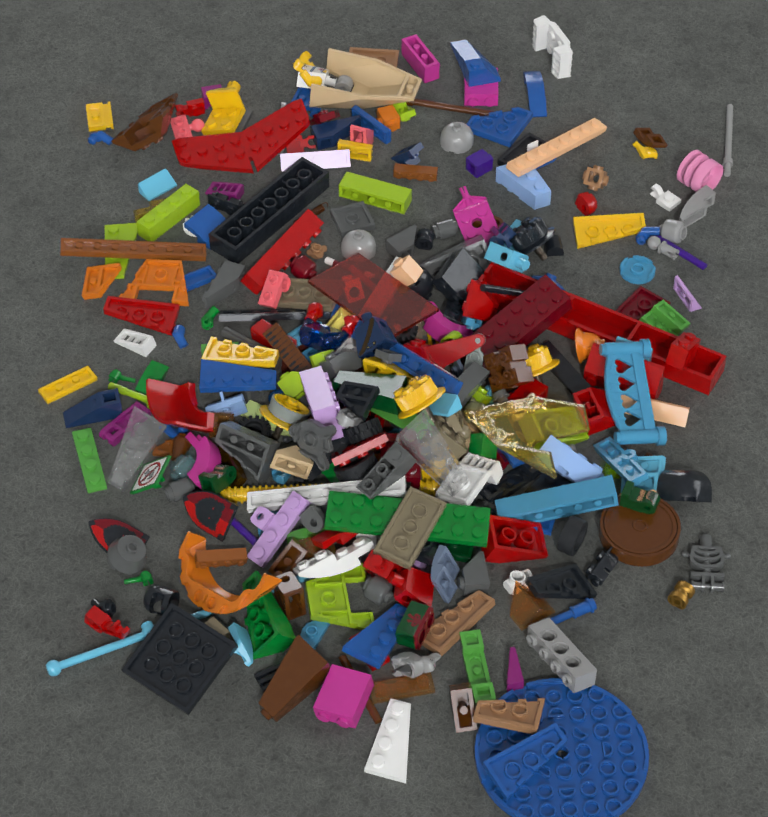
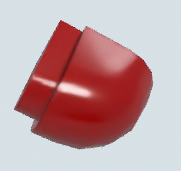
(586, 203)

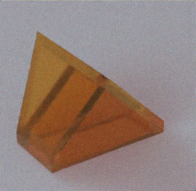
(527, 608)

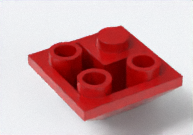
(478, 303)

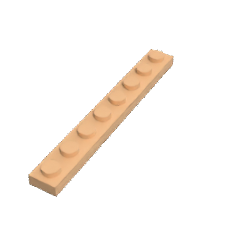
(556, 147)

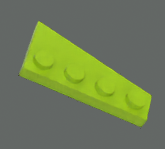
(120, 232)

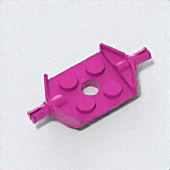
(472, 209)

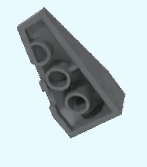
(475, 247)

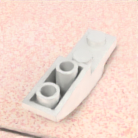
(330, 564)

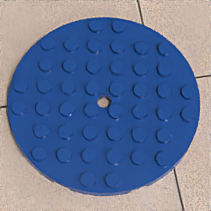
(603, 759)

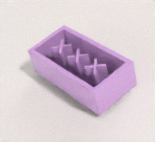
(321, 398)

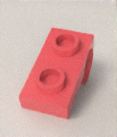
(274, 286)

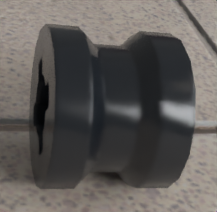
(425, 239)

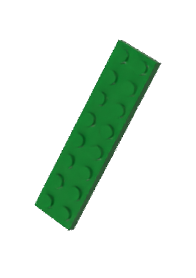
(361, 515)

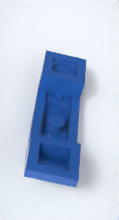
(535, 93)

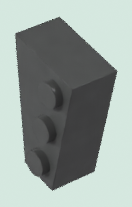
(248, 447)

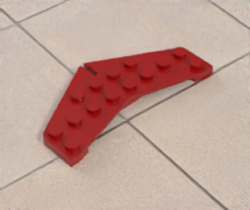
(256, 143)

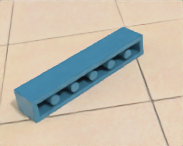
(560, 500)

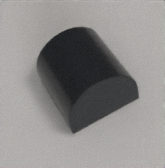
(554, 246)

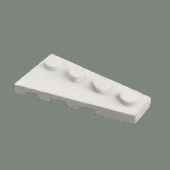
(391, 744)

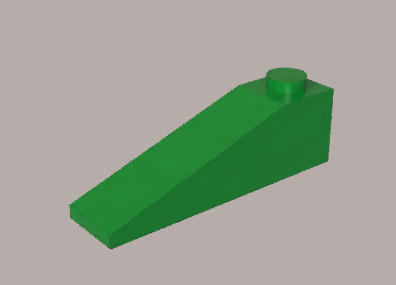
(266, 623)

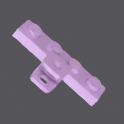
(275, 527)

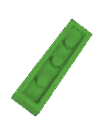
(89, 460)

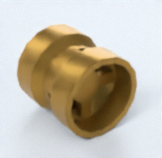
(681, 594)

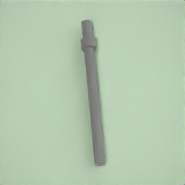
(727, 160)

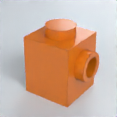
(389, 117)

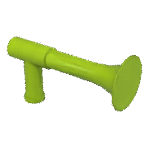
(125, 391)

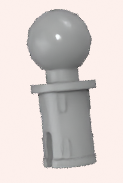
(655, 243)

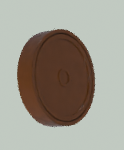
(639, 536)

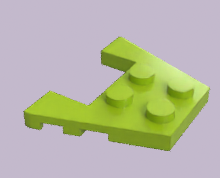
(330, 603)

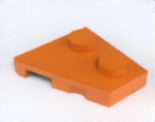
(99, 279)

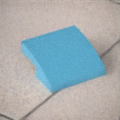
(654, 467)

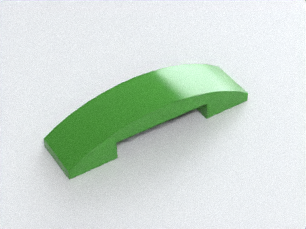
(476, 665)

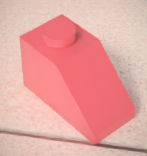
(361, 135)

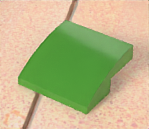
(665, 318)

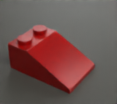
(514, 540)

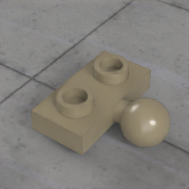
(456, 422)

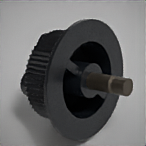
(531, 236)

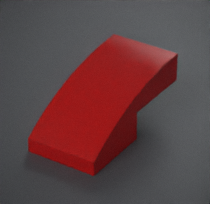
(328, 537)

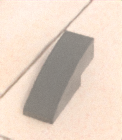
(697, 205)

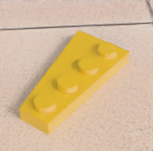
(240, 354)

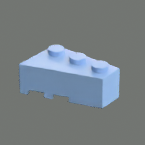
(528, 187)
(571, 464)

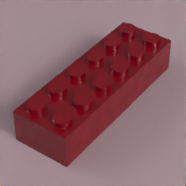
(525, 316)

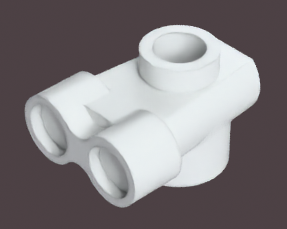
(516, 575)

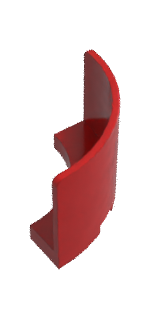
(177, 406)

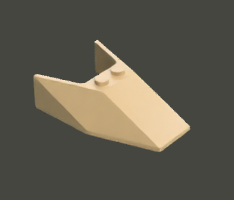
(373, 82)

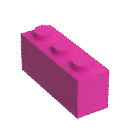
(420, 58)

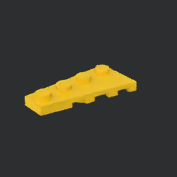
(604, 228)

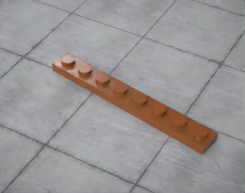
(133, 249)

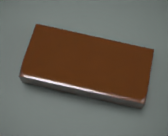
(289, 557)

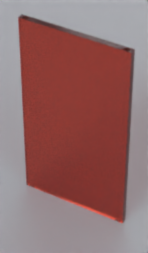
(364, 287)

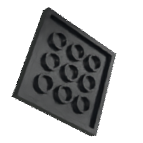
(180, 658)

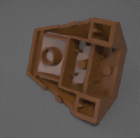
(149, 127)

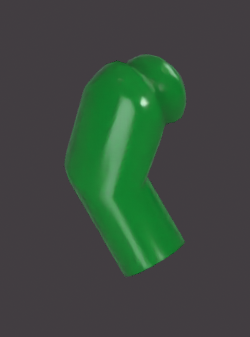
(207, 320)

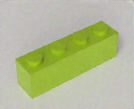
(375, 192)
(168, 213)

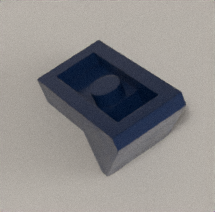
(409, 154)

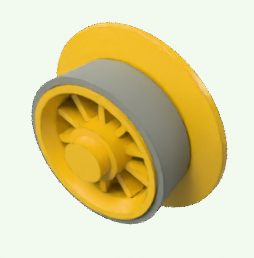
(284, 412)

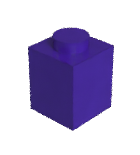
(479, 163)

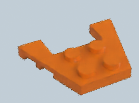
(160, 276)

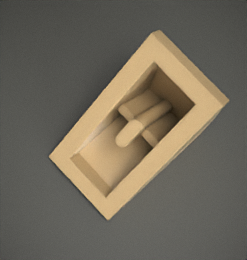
(292, 462)

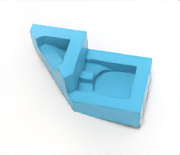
(243, 641)

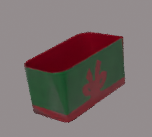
(415, 625)

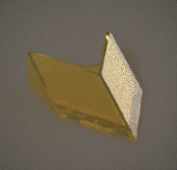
(523, 424)

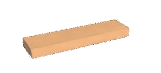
(663, 411)

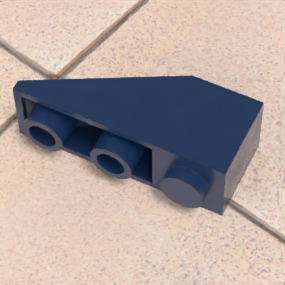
(328, 134)
(96, 408)

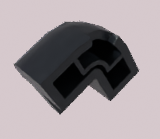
(684, 486)

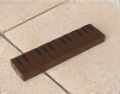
(287, 349)

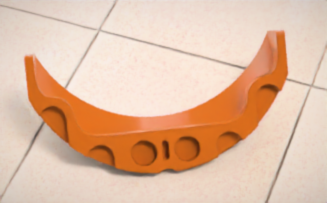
(203, 588)

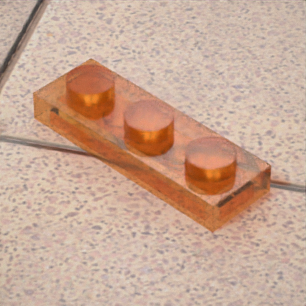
(402, 688)

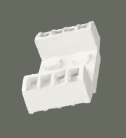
(549, 35)
(479, 472)

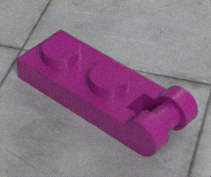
(119, 425)

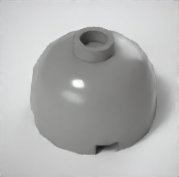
(456, 137)
(358, 242)

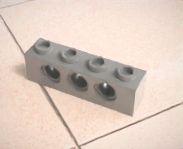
(561, 655)

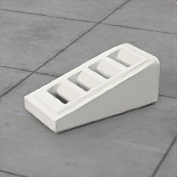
(144, 348)

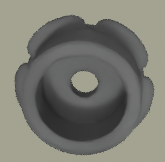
(500, 396)

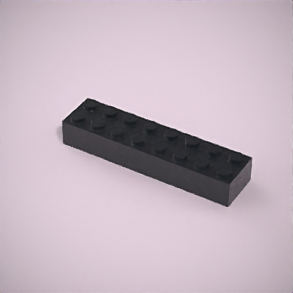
(269, 210)

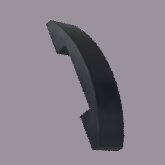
(509, 483)

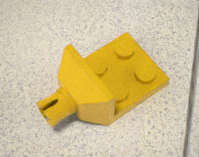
(226, 111)

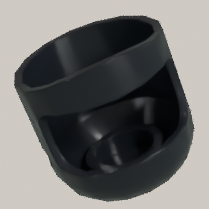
(159, 592)

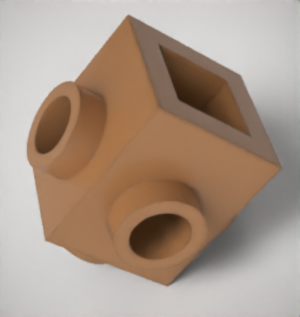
(589, 175)

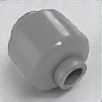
(673, 230)

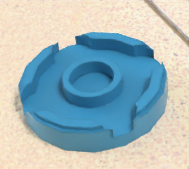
(637, 269)

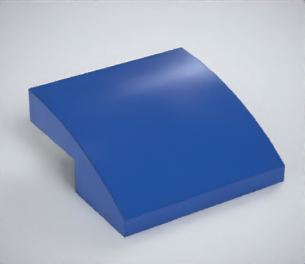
(203, 223)

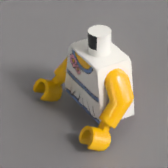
(309, 73)

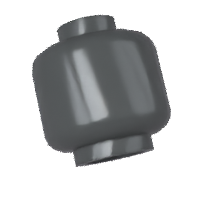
(378, 590)

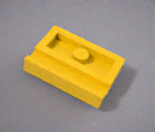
(99, 116)

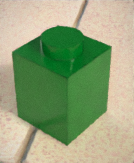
(482, 446)

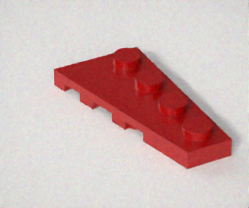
(145, 313)

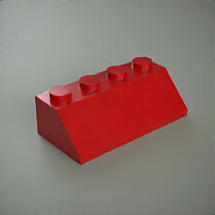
(595, 373)

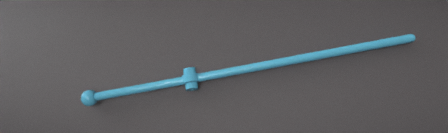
(54, 667)

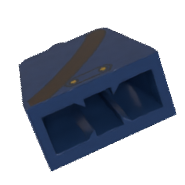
(373, 335)

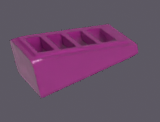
(235, 190)
(514, 676)

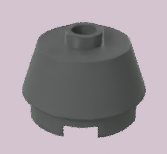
(127, 554)

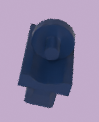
(502, 235)

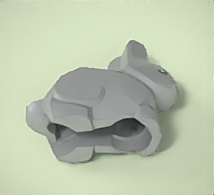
(413, 665)

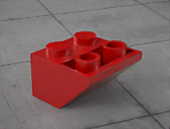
(596, 409)

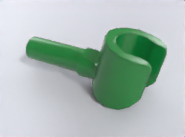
(116, 376)
(144, 577)

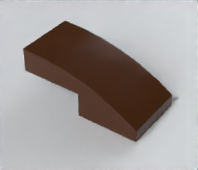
(650, 139)

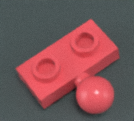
(183, 129)

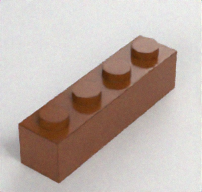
(415, 172)
(220, 557)

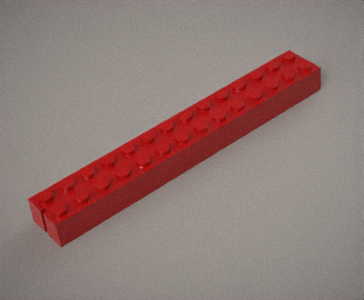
(609, 324)

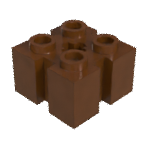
(508, 368)

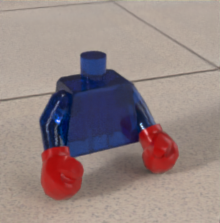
(322, 336)

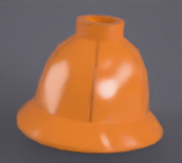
(584, 342)

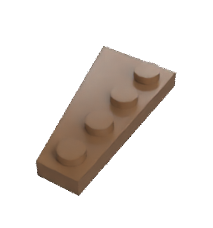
(446, 628)

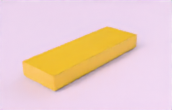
(67, 384)

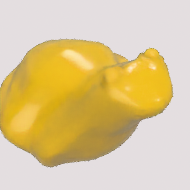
(645, 152)

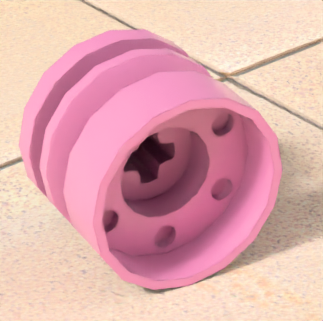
(699, 170)

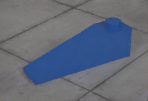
(474, 65)

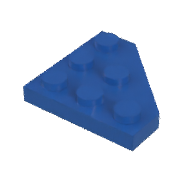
(501, 126)

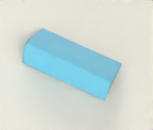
(156, 185)
(446, 405)

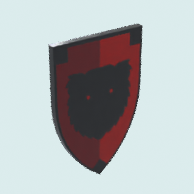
(210, 512)
(108, 529)

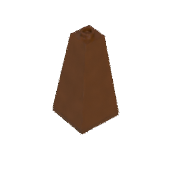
(294, 680)

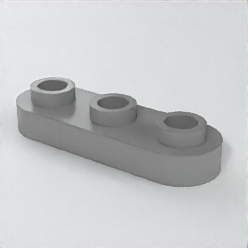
(348, 418)

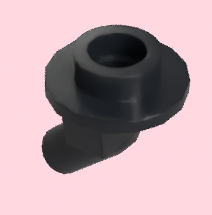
(106, 606)

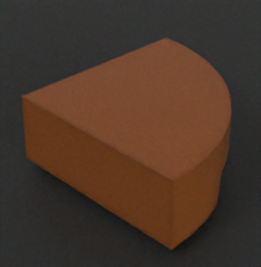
(164, 449)

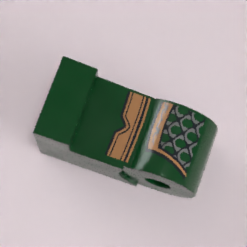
(218, 479)
(639, 499)

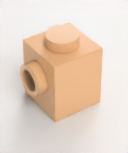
(406, 270)

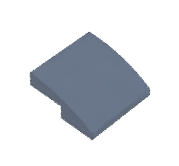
(444, 572)

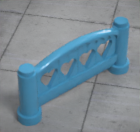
(633, 355)

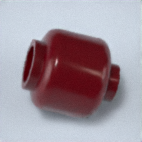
(303, 267)

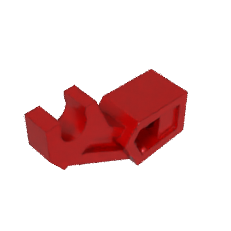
(102, 622)

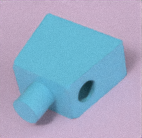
(515, 260)

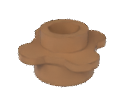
(316, 251)

